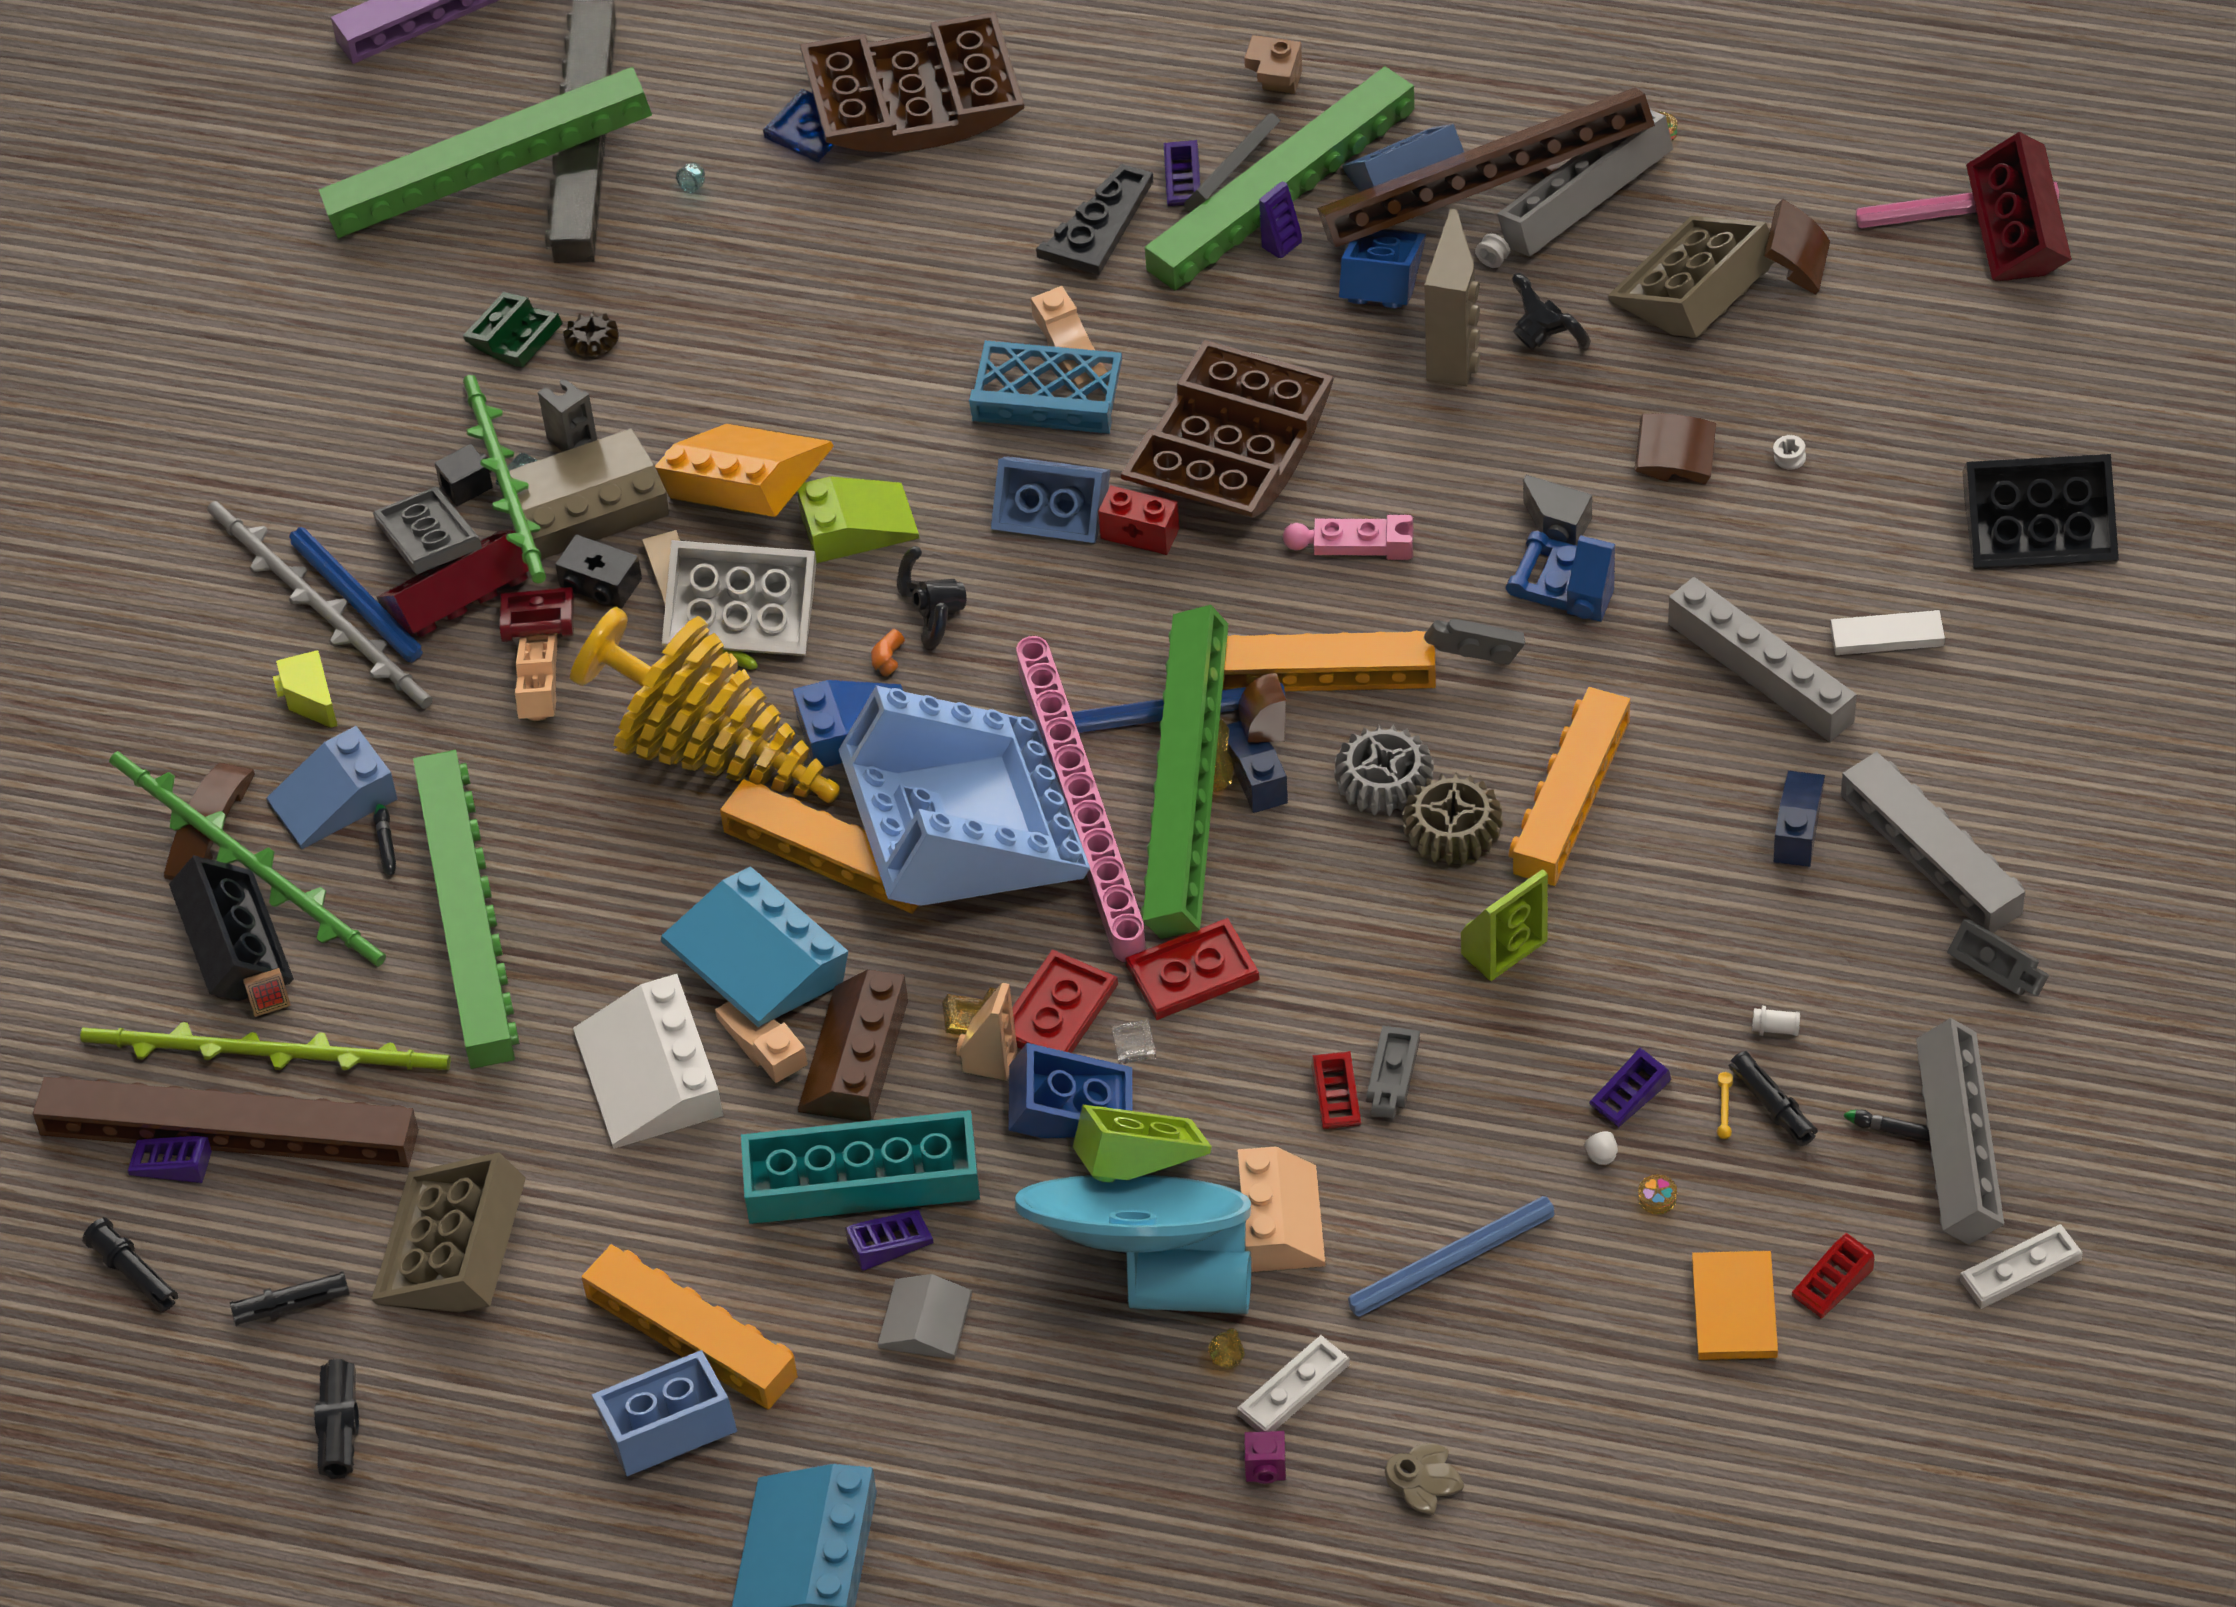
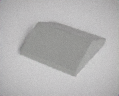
(925, 1316)

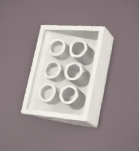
(744, 593)
(648, 1064)

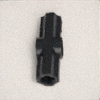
(336, 1419)

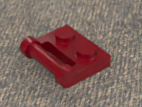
(537, 613)

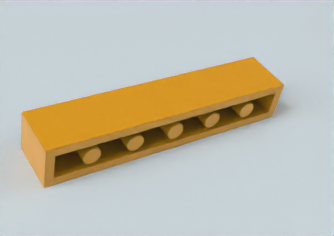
(1332, 661)
(1570, 785)
(805, 837)
(689, 1324)

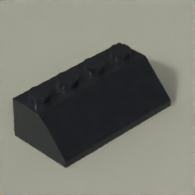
(227, 925)

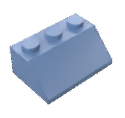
(1404, 157)
(1049, 498)
(665, 1412)

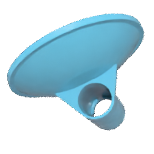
(1177, 1234)

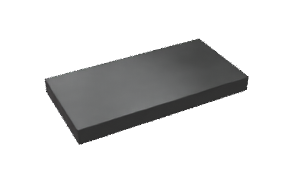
(427, 530)

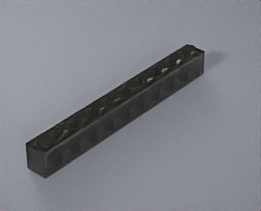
(580, 167)

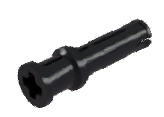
(121, 1255)

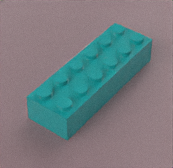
(859, 1167)

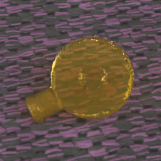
(1227, 1349)

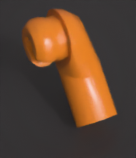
(884, 649)

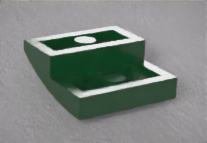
(512, 329)

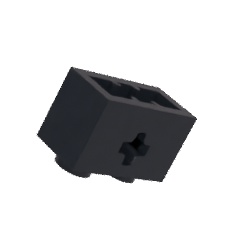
(599, 571)

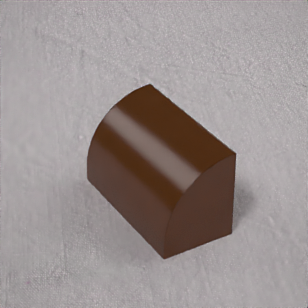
(1263, 710)

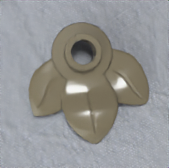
(1428, 1477)

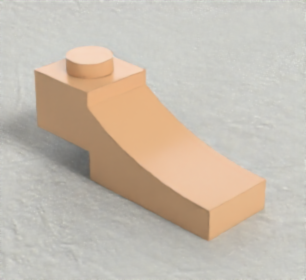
(1062, 328)
(536, 677)
(768, 1045)

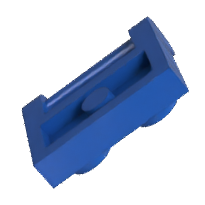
(1555, 577)

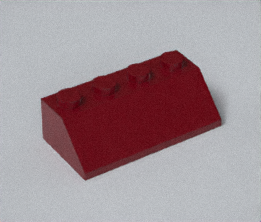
(2018, 209)
(455, 584)

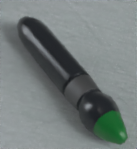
(381, 820)
(1886, 1124)

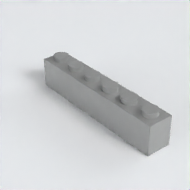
(1581, 187)
(1762, 659)
(1933, 842)
(1959, 1131)

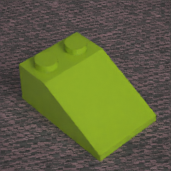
(854, 516)
(1508, 928)
(1134, 1143)

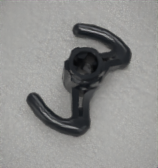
(1543, 319)
(931, 598)

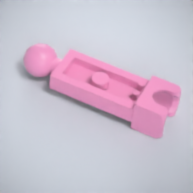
(1355, 537)

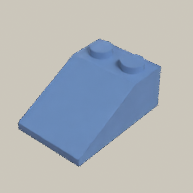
(333, 788)

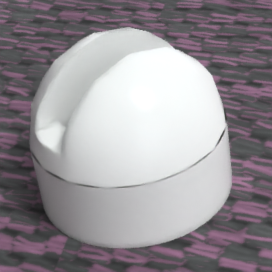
(1601, 1147)

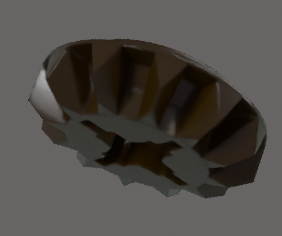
(600, 343)

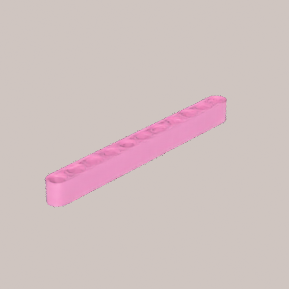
(1072, 769)

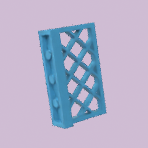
(1042, 408)

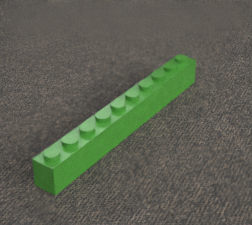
(485, 152)
(1299, 162)
(1185, 773)
(464, 910)

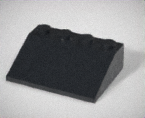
(2040, 511)

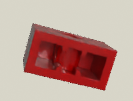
(1138, 520)

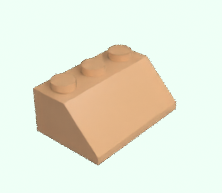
(1284, 1210)

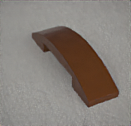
(215, 794)

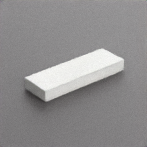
(1887, 632)
(2020, 1266)
(1293, 1386)

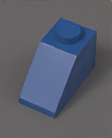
(1591, 579)

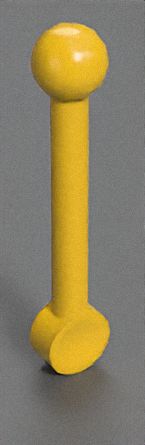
(1725, 1081)

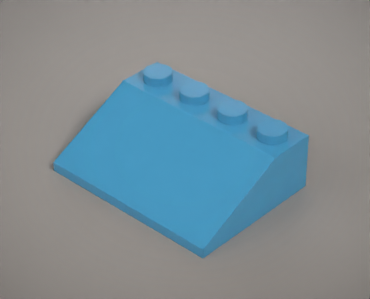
(757, 948)
(807, 1538)

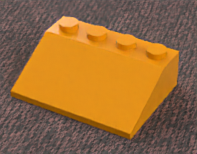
(740, 468)

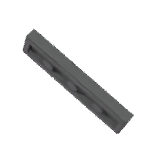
(1231, 162)

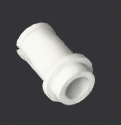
(1775, 1021)

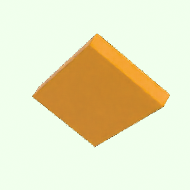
(1734, 1305)

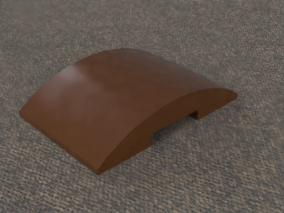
(913, 87)
(1232, 430)

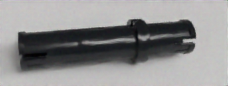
(1782, 1110)
(289, 1298)

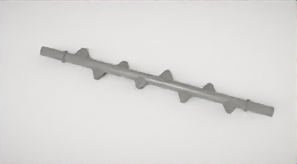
(329, 610)

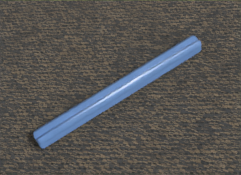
(1451, 1256)

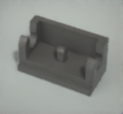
(567, 417)

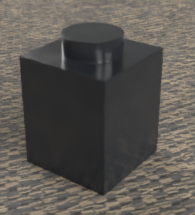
(462, 475)

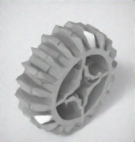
(1375, 768)

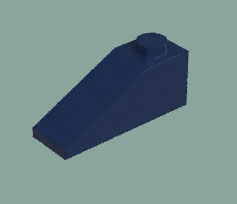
(1257, 770)
(1798, 818)

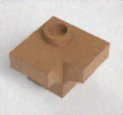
(1275, 62)

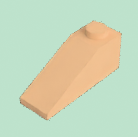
(990, 1038)

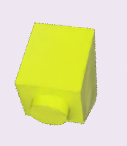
(305, 687)

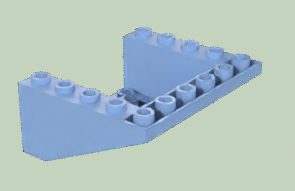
(957, 799)

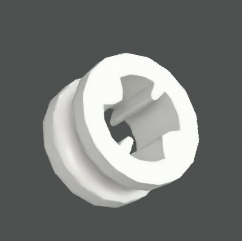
(1492, 250)
(1786, 443)

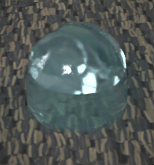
(690, 177)

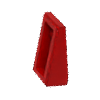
(1334, 1063)
(1849, 1256)

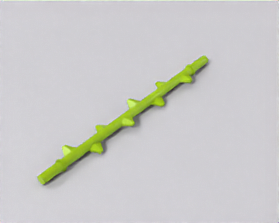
(279, 1052)

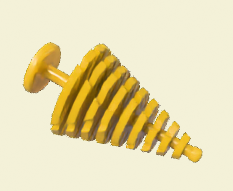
(700, 710)

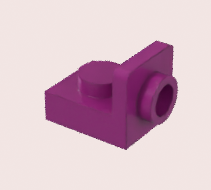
(1265, 1456)

